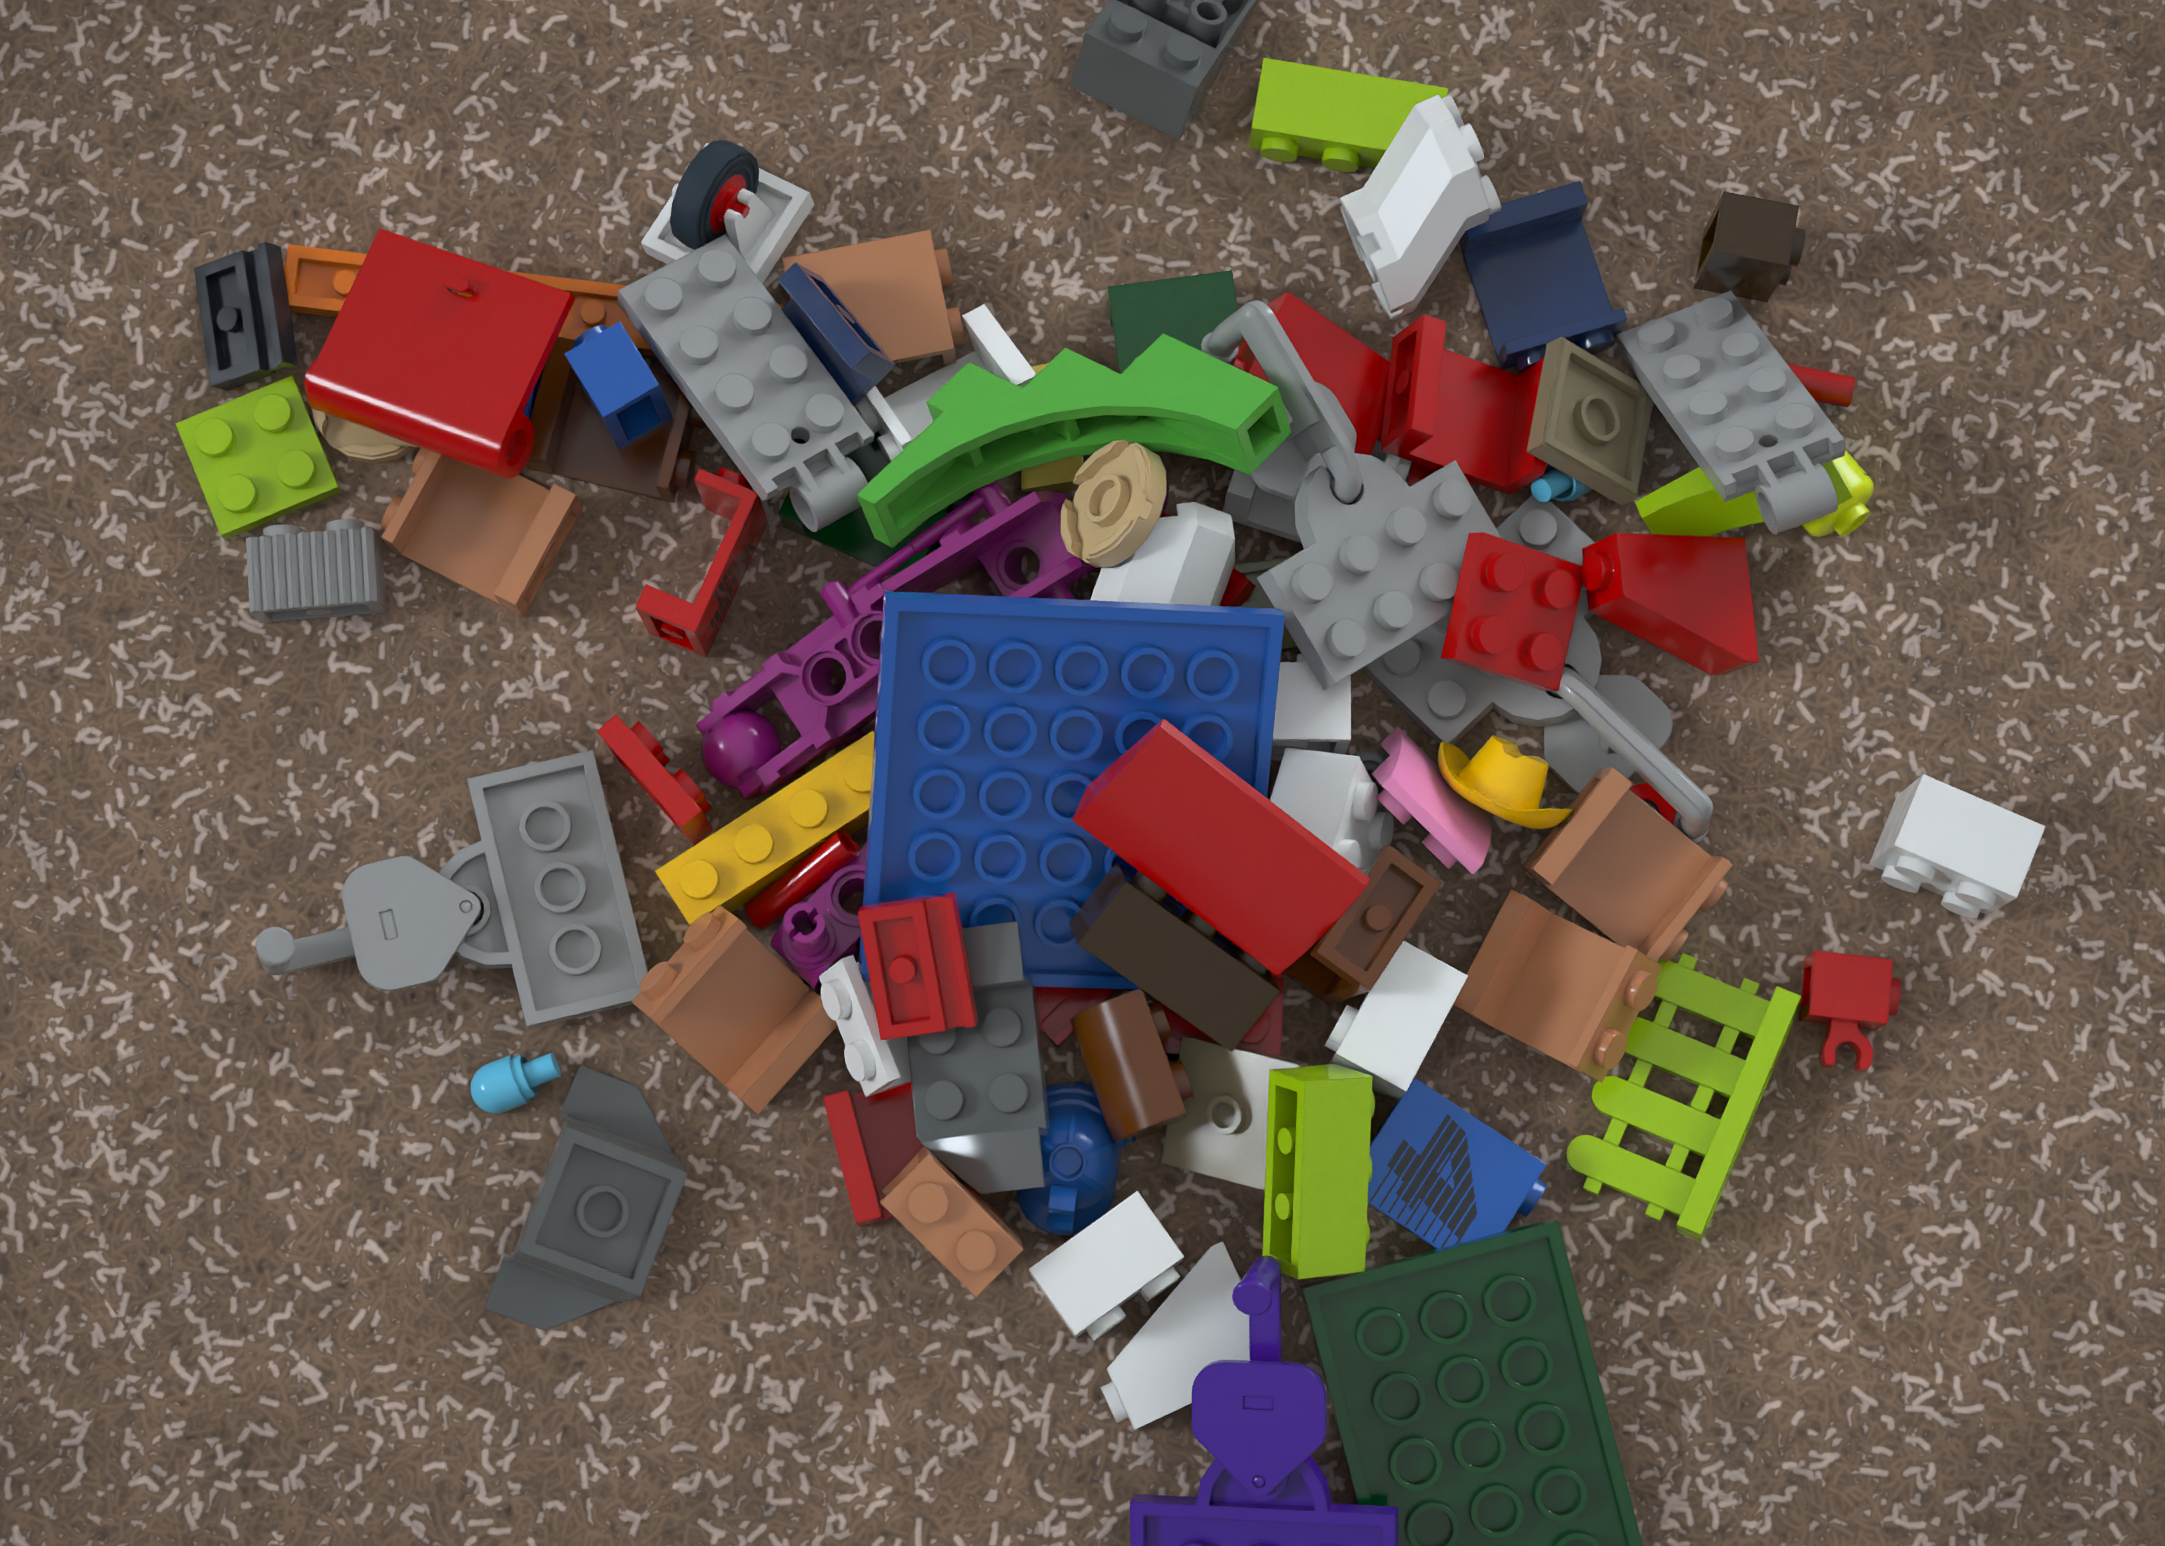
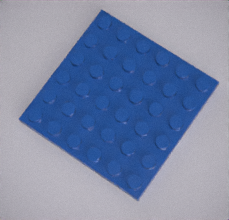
(1005, 718)

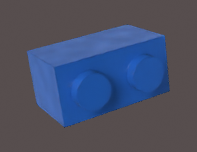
(618, 383)

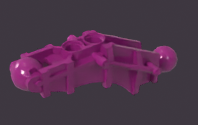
(745, 747)

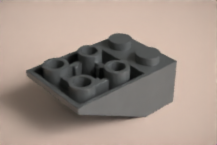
(1159, 56)

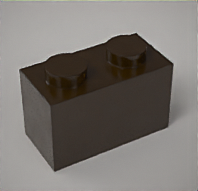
(1749, 247)

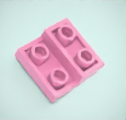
(1417, 789)

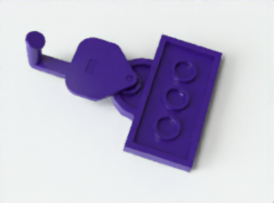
(1261, 1429)

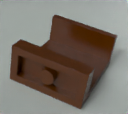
(578, 447)
(1369, 933)

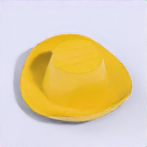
(1501, 782)

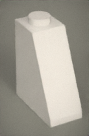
(1178, 1341)

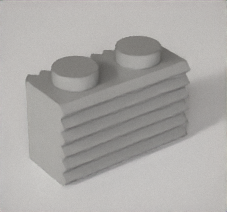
(315, 572)

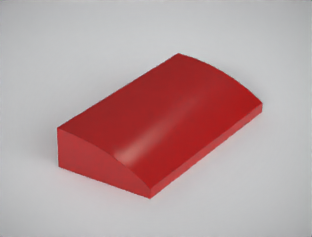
(1219, 847)

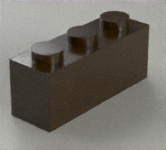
(1174, 956)

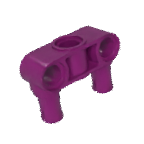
(819, 930)

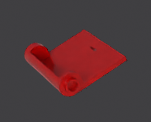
(435, 362)

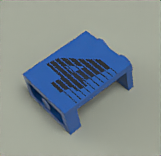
(1448, 1171)

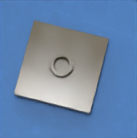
(1590, 421)
(1229, 1112)

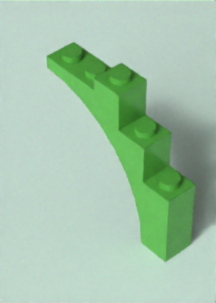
(1074, 406)

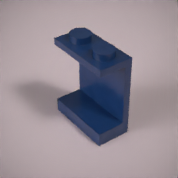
(1539, 278)
(833, 334)

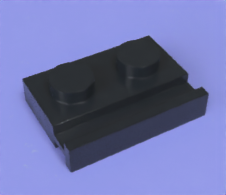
(245, 316)

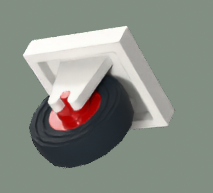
(731, 197)

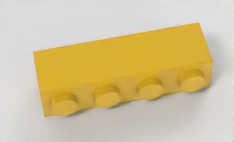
(773, 835)

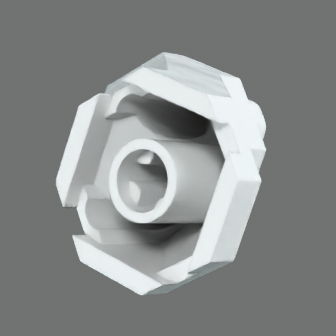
(1419, 203)
(1179, 563)

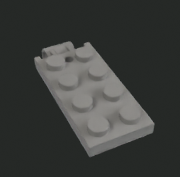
(752, 380)
(1738, 409)

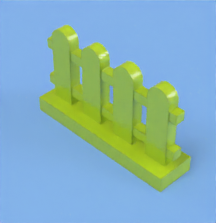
(1685, 1126)

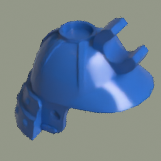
(1077, 1163)

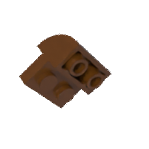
(1130, 1065)

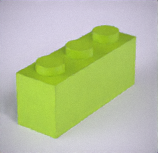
(1330, 114)
(1318, 1170)

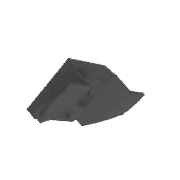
(985, 1085)
(594, 1210)

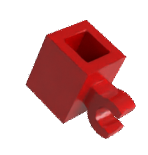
(1846, 996)

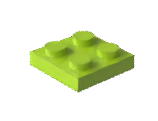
(258, 457)

